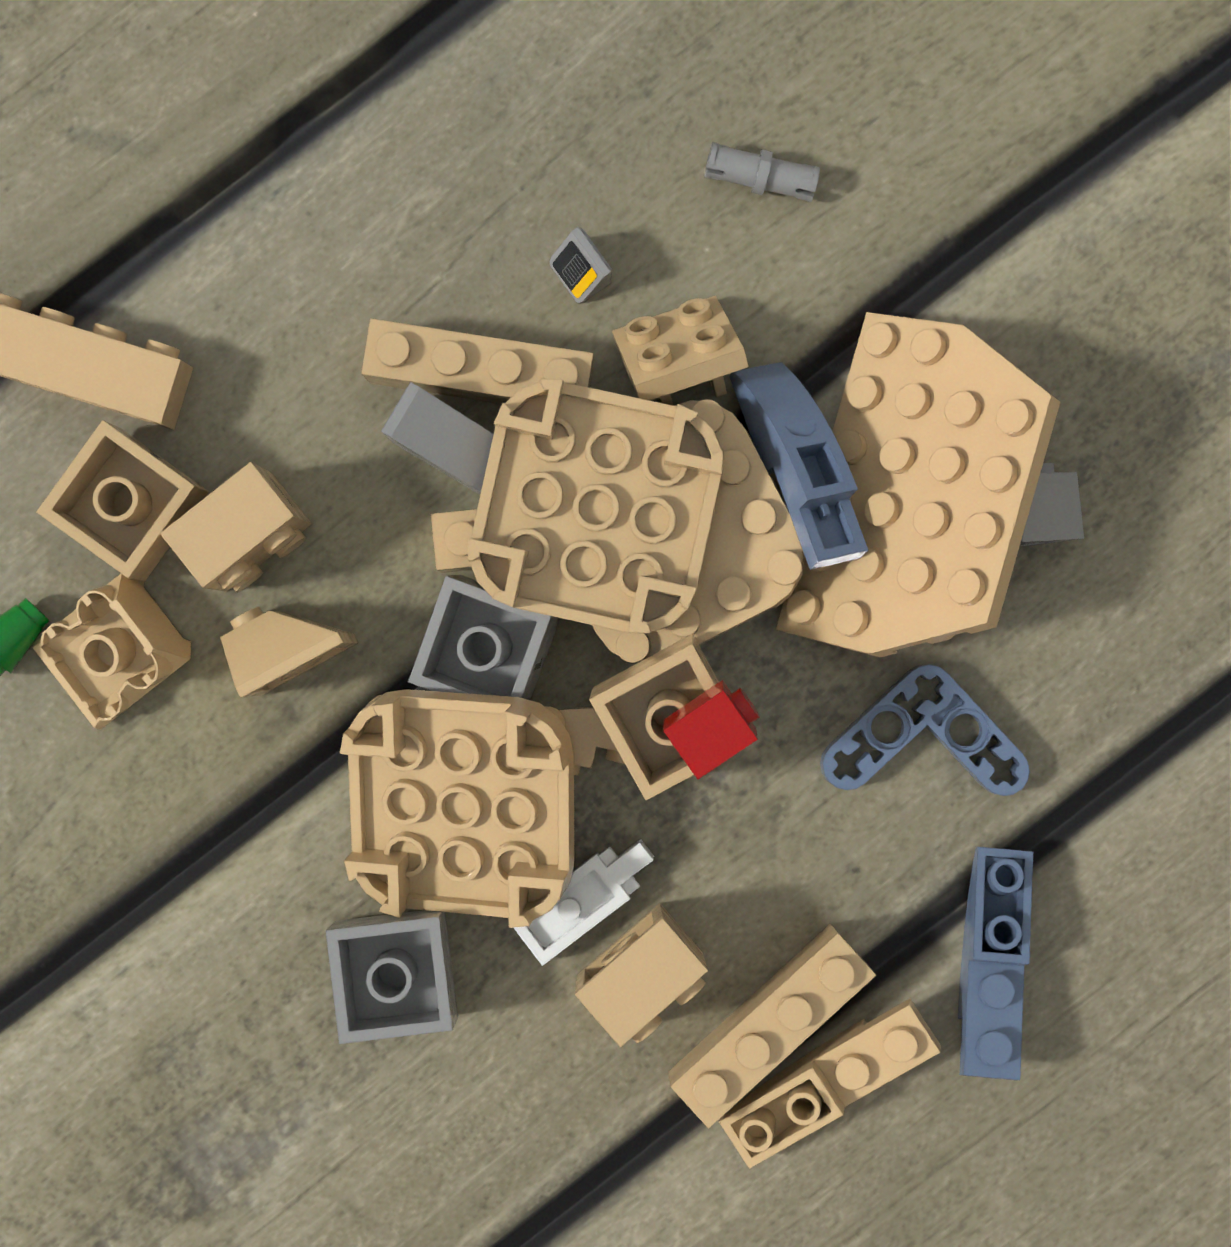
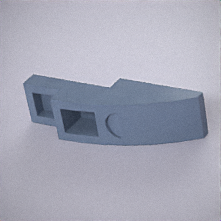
(806, 460)
(994, 962)

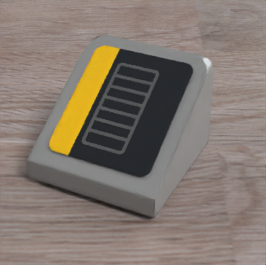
(581, 266)

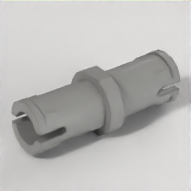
(762, 172)

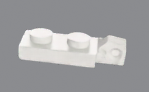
(593, 894)

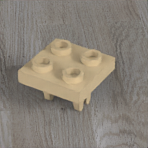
(680, 350)

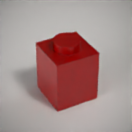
(712, 728)

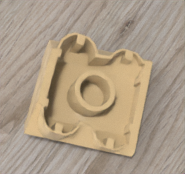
(112, 649)

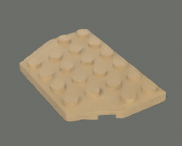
(945, 479)

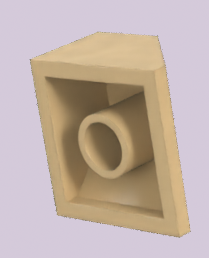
(276, 648)

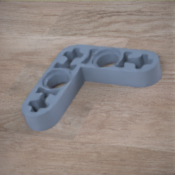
(937, 718)

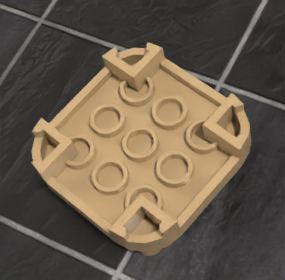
(595, 506)
(749, 553)
(461, 804)

